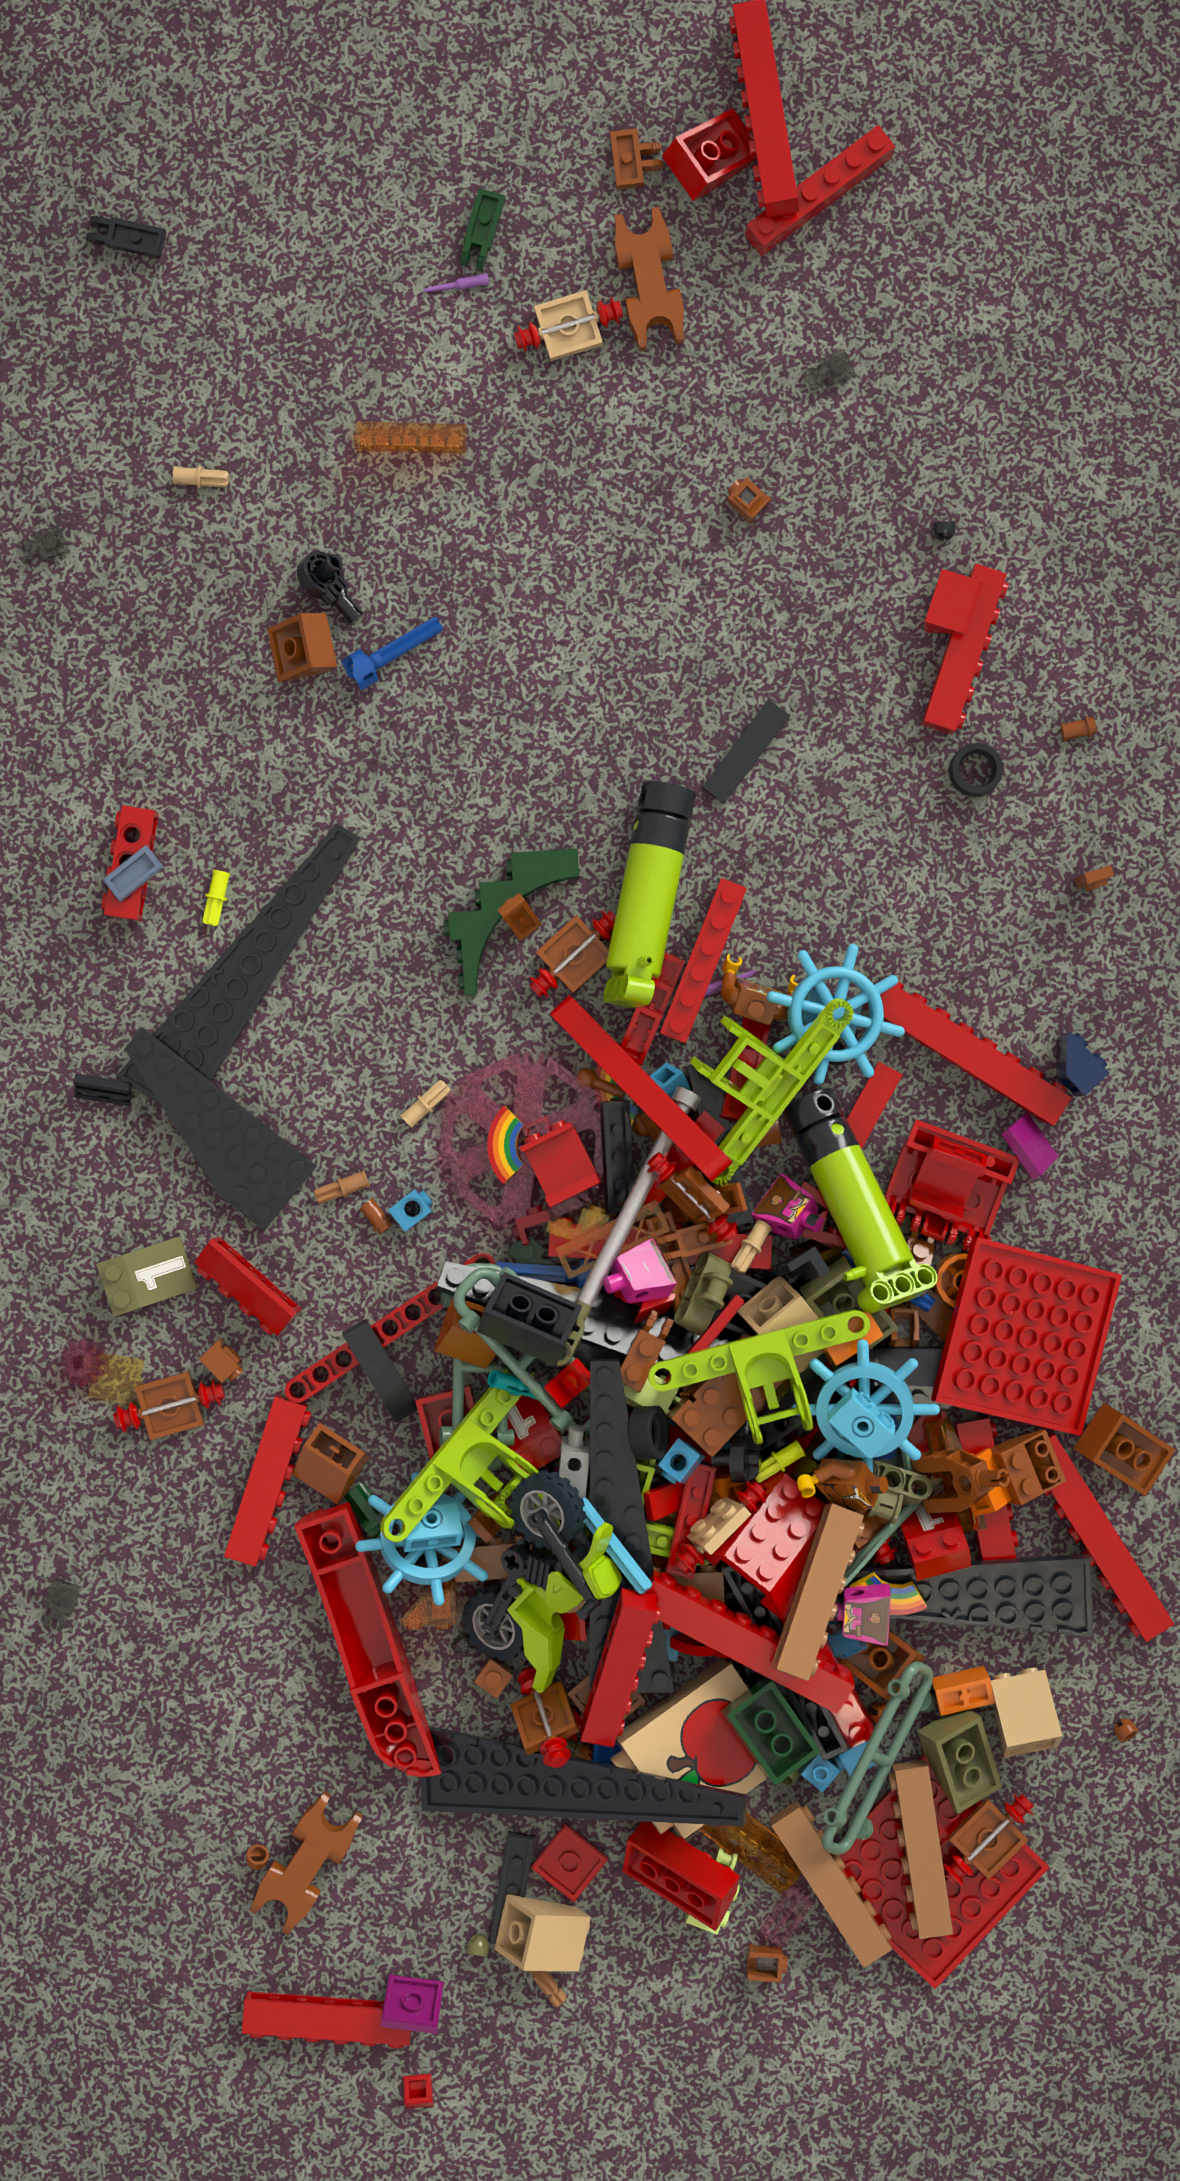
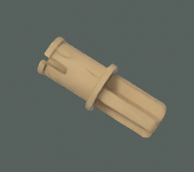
(200, 477)
(425, 1103)
(751, 1246)

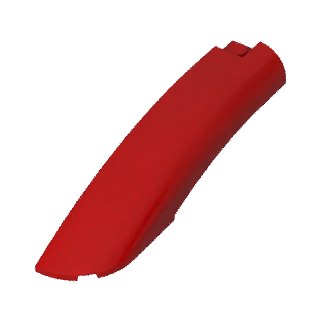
(368, 1641)

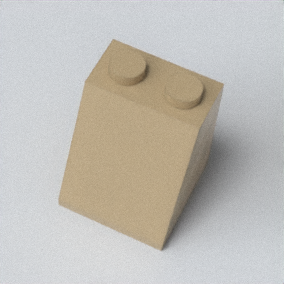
(778, 1308)
(1025, 1712)
(542, 1934)

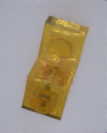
(588, 1221)

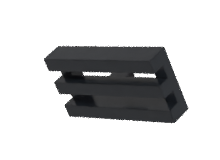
(102, 1090)

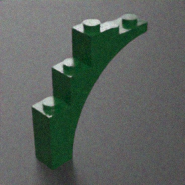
(473, 928)

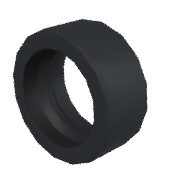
(993, 757)
(648, 1432)

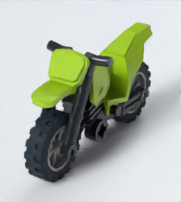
(542, 1580)

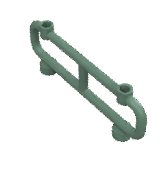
(470, 1321)
(502, 1432)
(861, 1826)

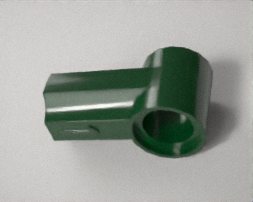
(369, 1516)

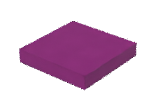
(1030, 1145)
(412, 2004)

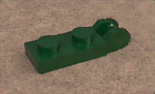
(482, 226)

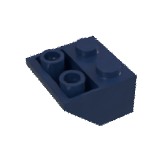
(1077, 1065)

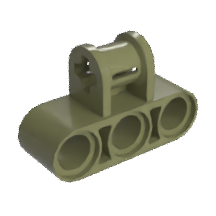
(703, 1293)
(889, 1503)

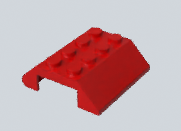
(982, 1202)
(773, 1542)

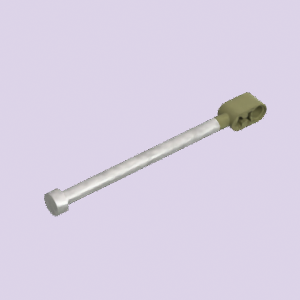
(687, 1102)

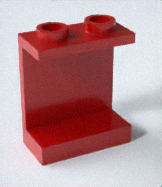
(560, 1162)
(947, 1179)

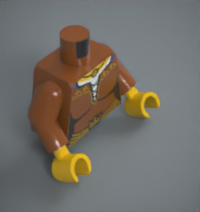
(750, 998)
(845, 1484)

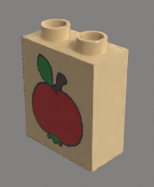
(691, 1739)

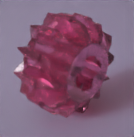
(74, 1366)

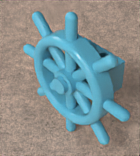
(807, 1003)
(858, 1421)
(437, 1531)

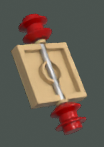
(568, 325)
(718, 1525)

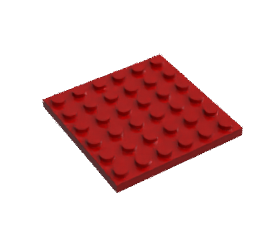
(1026, 1336)
(973, 1907)

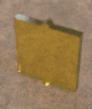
(119, 1381)

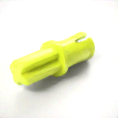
(215, 898)
(779, 1461)

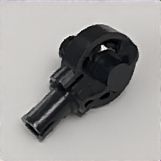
(327, 582)
(742, 1458)

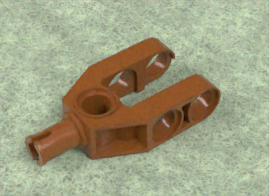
(970, 1479)

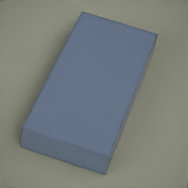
(133, 873)

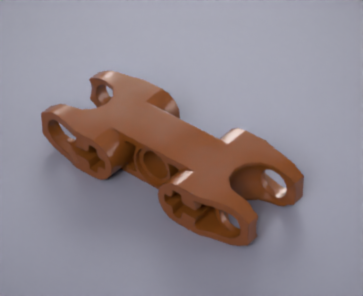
(644, 256)
(293, 1882)

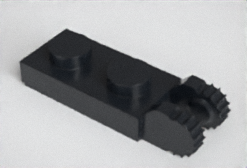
(128, 236)

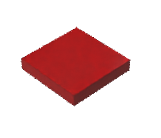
(569, 1862)

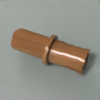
(341, 1187)

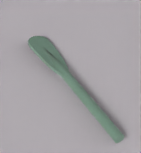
(869, 1550)

